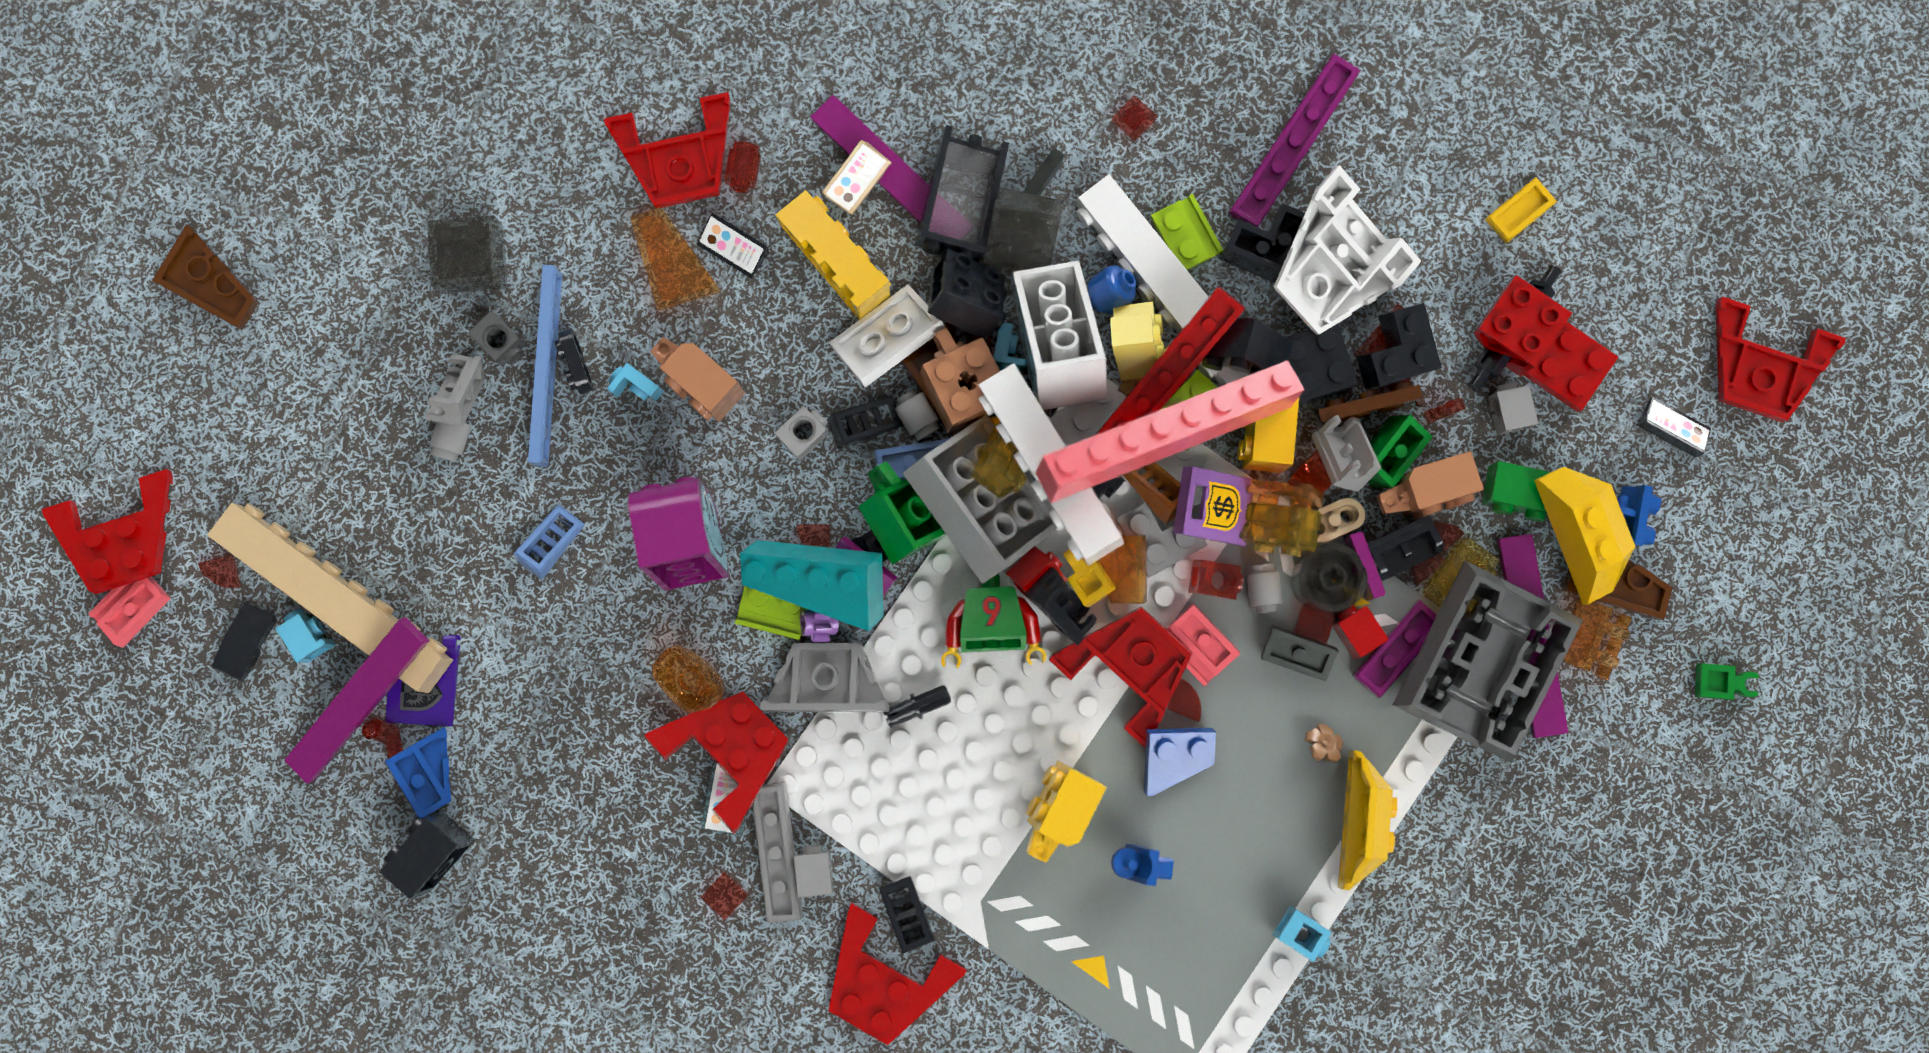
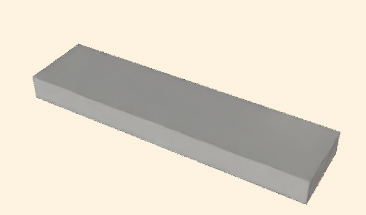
(776, 853)

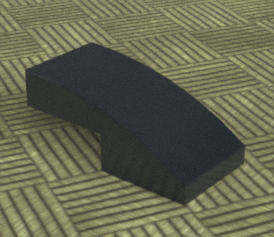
(243, 642)

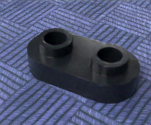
(578, 374)

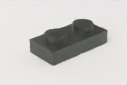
(1299, 653)

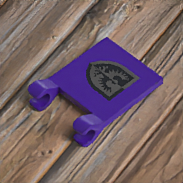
(431, 708)

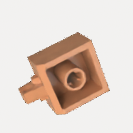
(943, 375)
(699, 377)
(1432, 485)

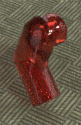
(384, 733)

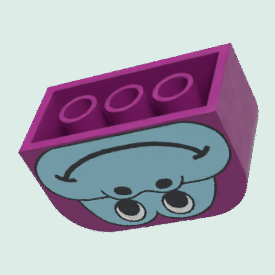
(677, 534)

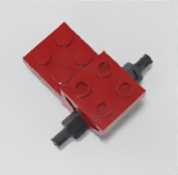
(1533, 339)

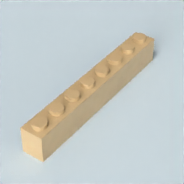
(320, 588)

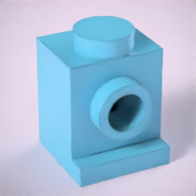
(304, 636)
(1317, 940)

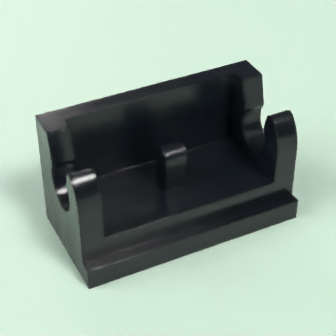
(1406, 547)
(1061, 605)

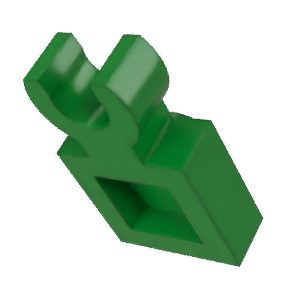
(1720, 682)

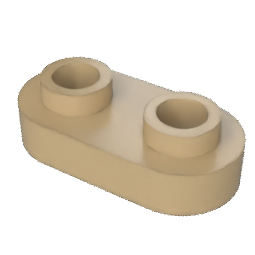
(1332, 525)

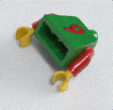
(992, 621)

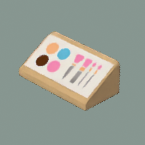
(856, 177)

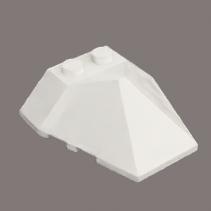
(1340, 258)

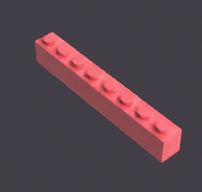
(1168, 431)

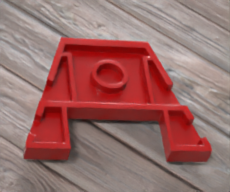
(681, 166)
(1763, 377)
(121, 548)
(1141, 655)
(737, 739)
(877, 995)

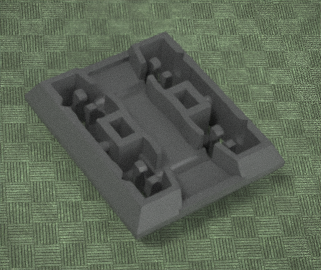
(1485, 660)

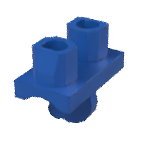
(1636, 505)
(1141, 864)

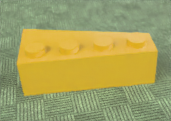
(834, 254)

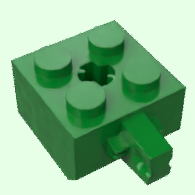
(898, 515)

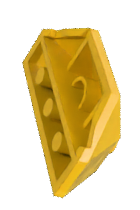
(1587, 529)
(1365, 822)

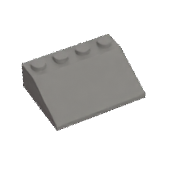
(981, 526)

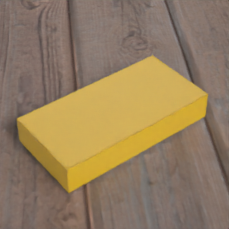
(1520, 210)

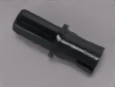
(917, 706)

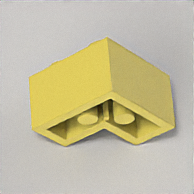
(1136, 338)

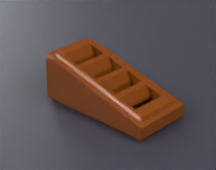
(1150, 493)

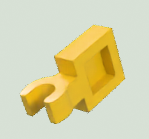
(1090, 581)

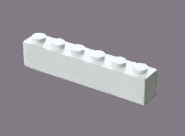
(1034, 436)

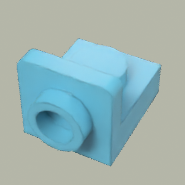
(1006, 345)
(640, 385)

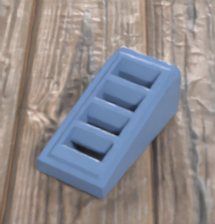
(549, 559)

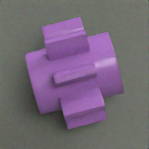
(817, 626)

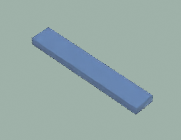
(545, 366)

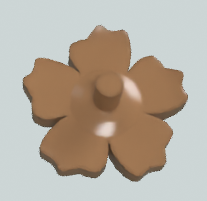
(1324, 743)

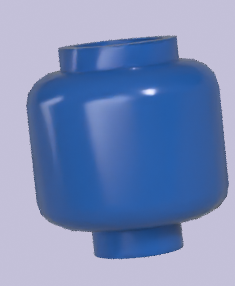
(1111, 289)

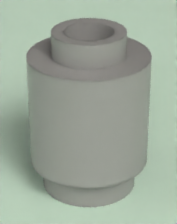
(917, 415)
(449, 440)
(1264, 588)

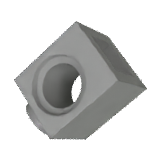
(1512, 408)
(796, 446)
(813, 872)

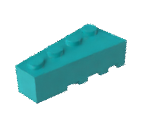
(821, 579)

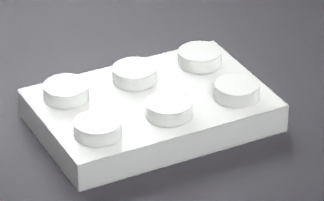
(886, 335)

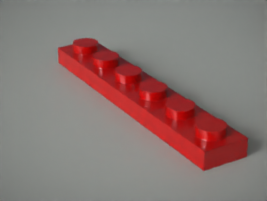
(1178, 359)

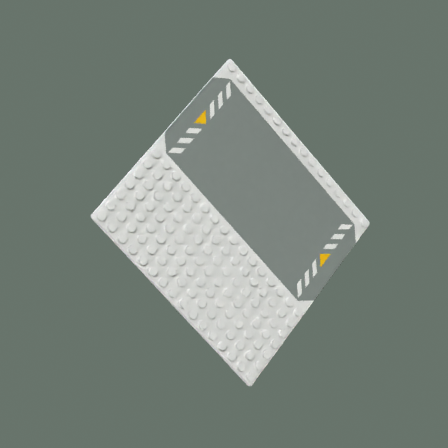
(1247, 837)

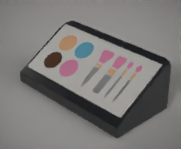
(732, 245)
(1675, 427)

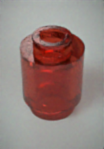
(742, 167)

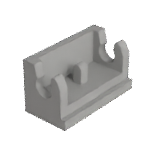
(457, 391)
(1346, 453)

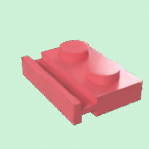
(128, 609)
(1209, 646)

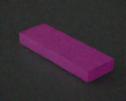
(1396, 654)

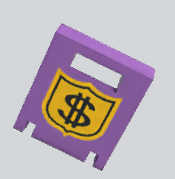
(1221, 506)

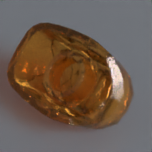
(688, 679)

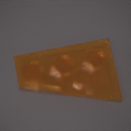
(670, 263)

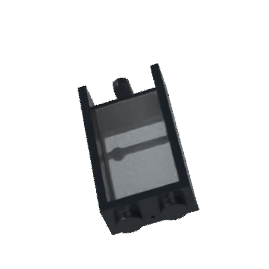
(961, 196)

